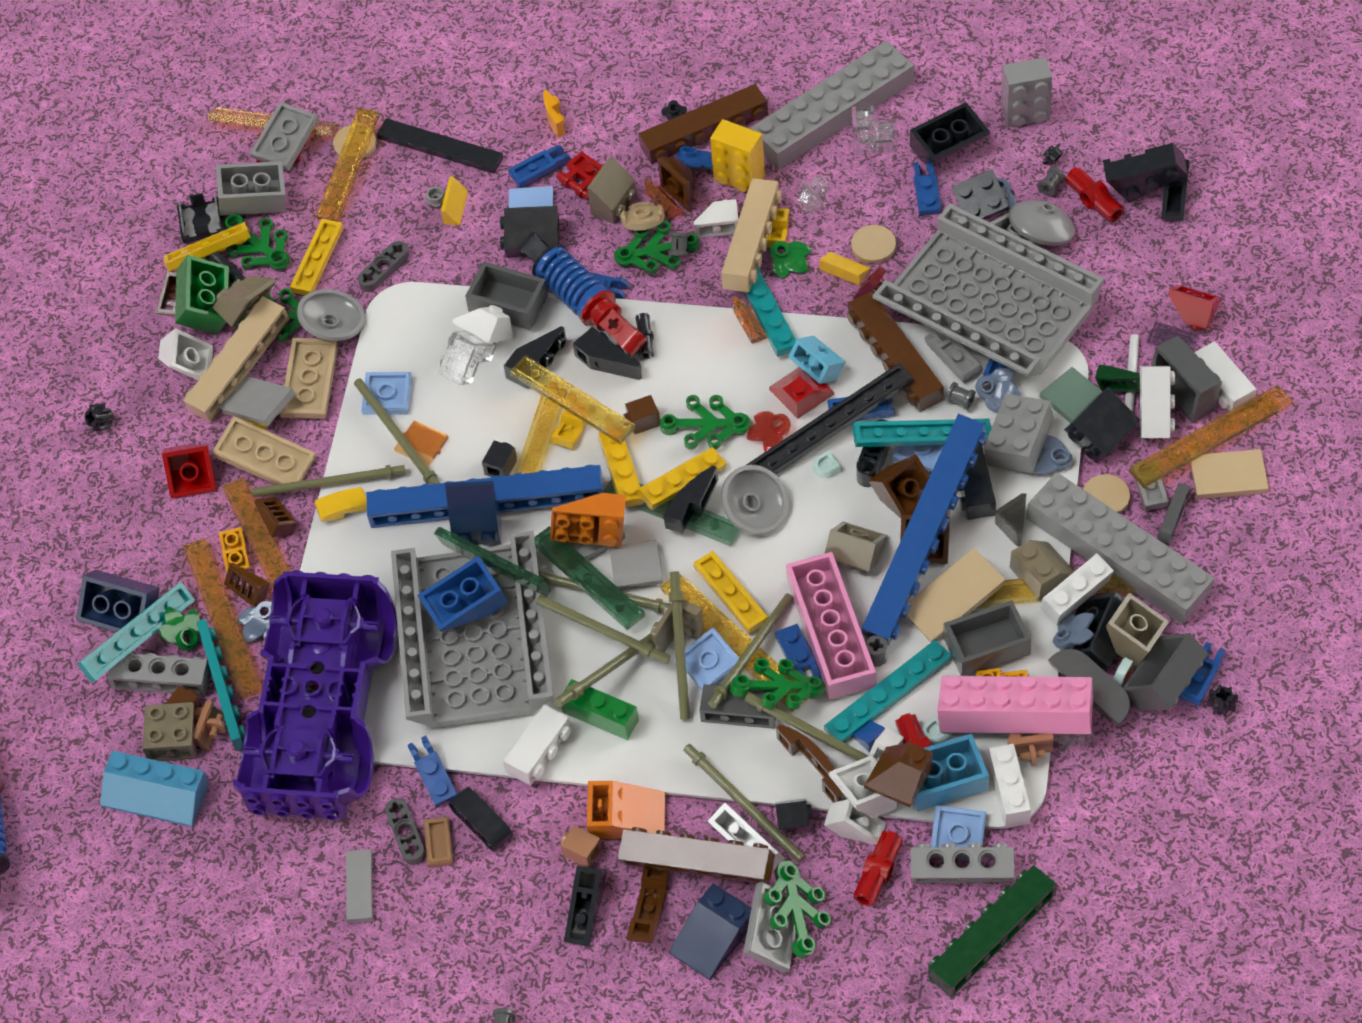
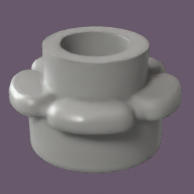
(437, 193)

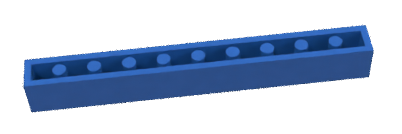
(513, 494)
(924, 528)

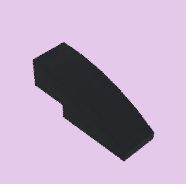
(1174, 198)
(691, 500)

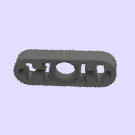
(385, 257)
(1174, 513)
(406, 821)

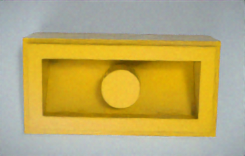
(453, 202)
(843, 268)

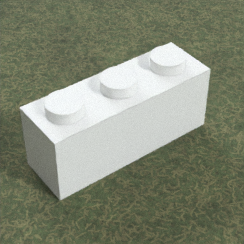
(1235, 386)
(1156, 401)
(1076, 589)
(537, 745)
(1009, 786)
(734, 827)

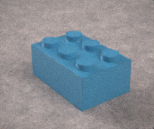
(954, 773)

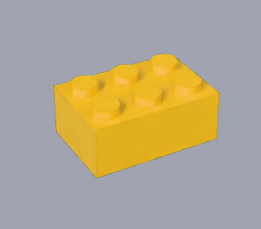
(737, 155)

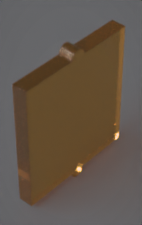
(424, 440)

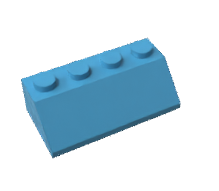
(153, 788)

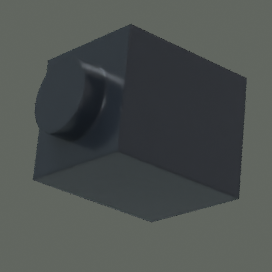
(499, 459)
(793, 813)

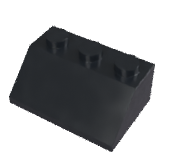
(947, 133)
(1100, 646)

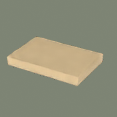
(1229, 474)

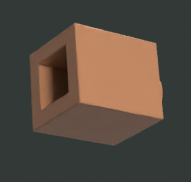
(580, 846)

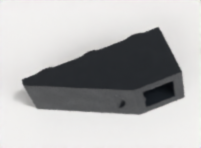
(539, 350)
(602, 355)

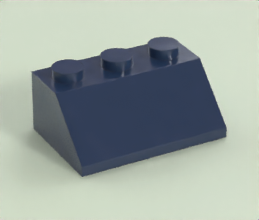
(112, 599)

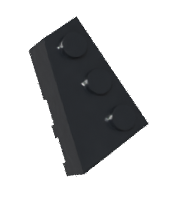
(1145, 172)

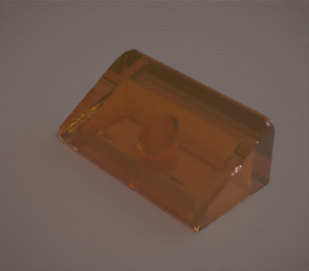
(660, 196)
(748, 320)

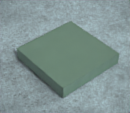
(1070, 394)

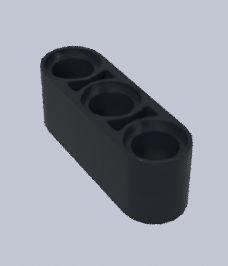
(870, 462)
(480, 819)

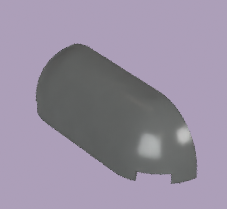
(1108, 695)

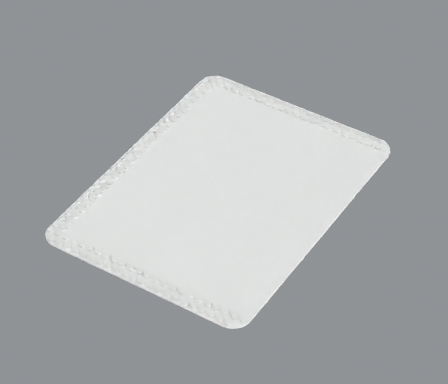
(694, 354)

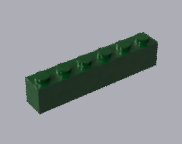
(991, 931)

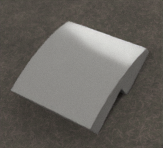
(636, 564)

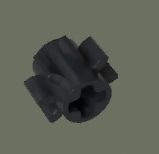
(99, 417)
(1216, 697)

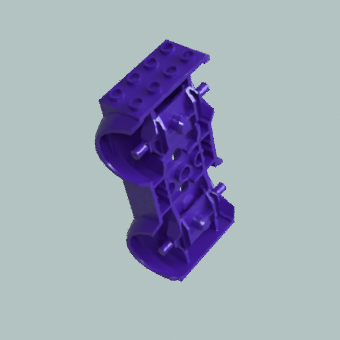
(328, 759)

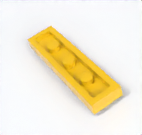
(217, 242)
(316, 257)
(621, 469)
(669, 484)
(730, 592)

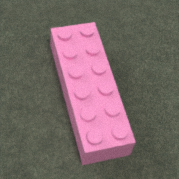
(831, 625)
(1015, 704)

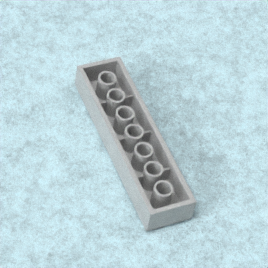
(829, 104)
(1133, 554)

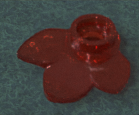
(766, 429)

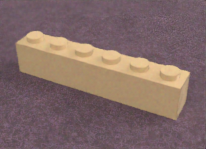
(750, 235)
(236, 358)

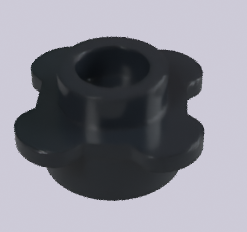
(673, 105)
(1052, 154)

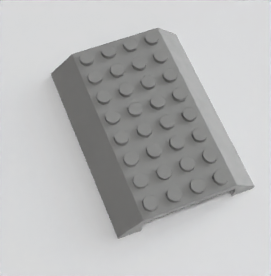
(994, 292)
(478, 668)

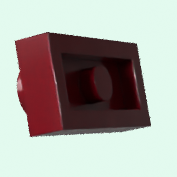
(872, 283)

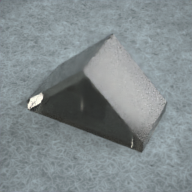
(1011, 518)

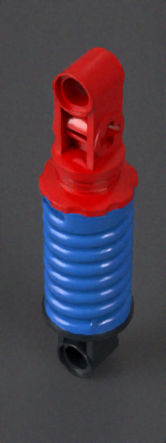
(580, 291)

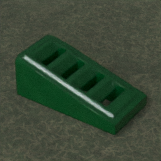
(1117, 379)

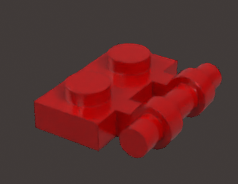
(580, 167)

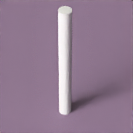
(1132, 366)

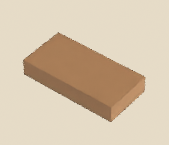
(438, 842)

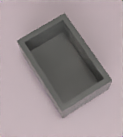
(514, 292)
(1195, 383)
(987, 638)
(1165, 672)

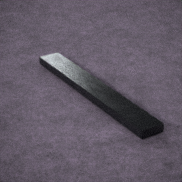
(834, 420)

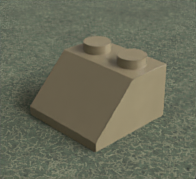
(611, 191)
(238, 301)
(855, 546)
(1039, 566)
(1135, 629)

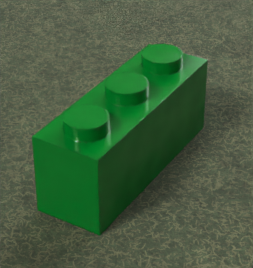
(603, 712)

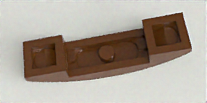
(794, 742)
(649, 906)

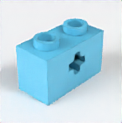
(816, 359)

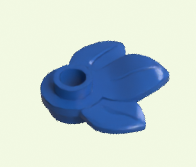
(695, 158)

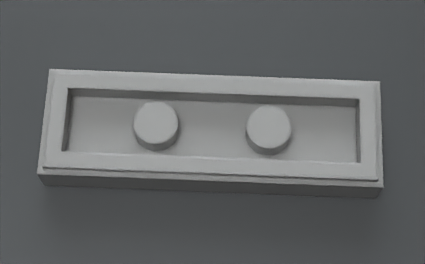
(359, 886)

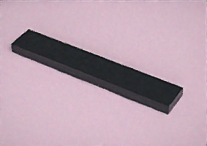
(440, 145)

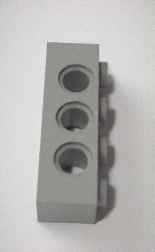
(146, 679)
(974, 873)

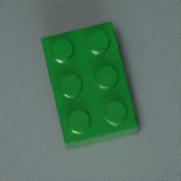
(196, 292)

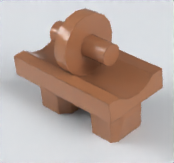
(208, 725)
(1031, 746)

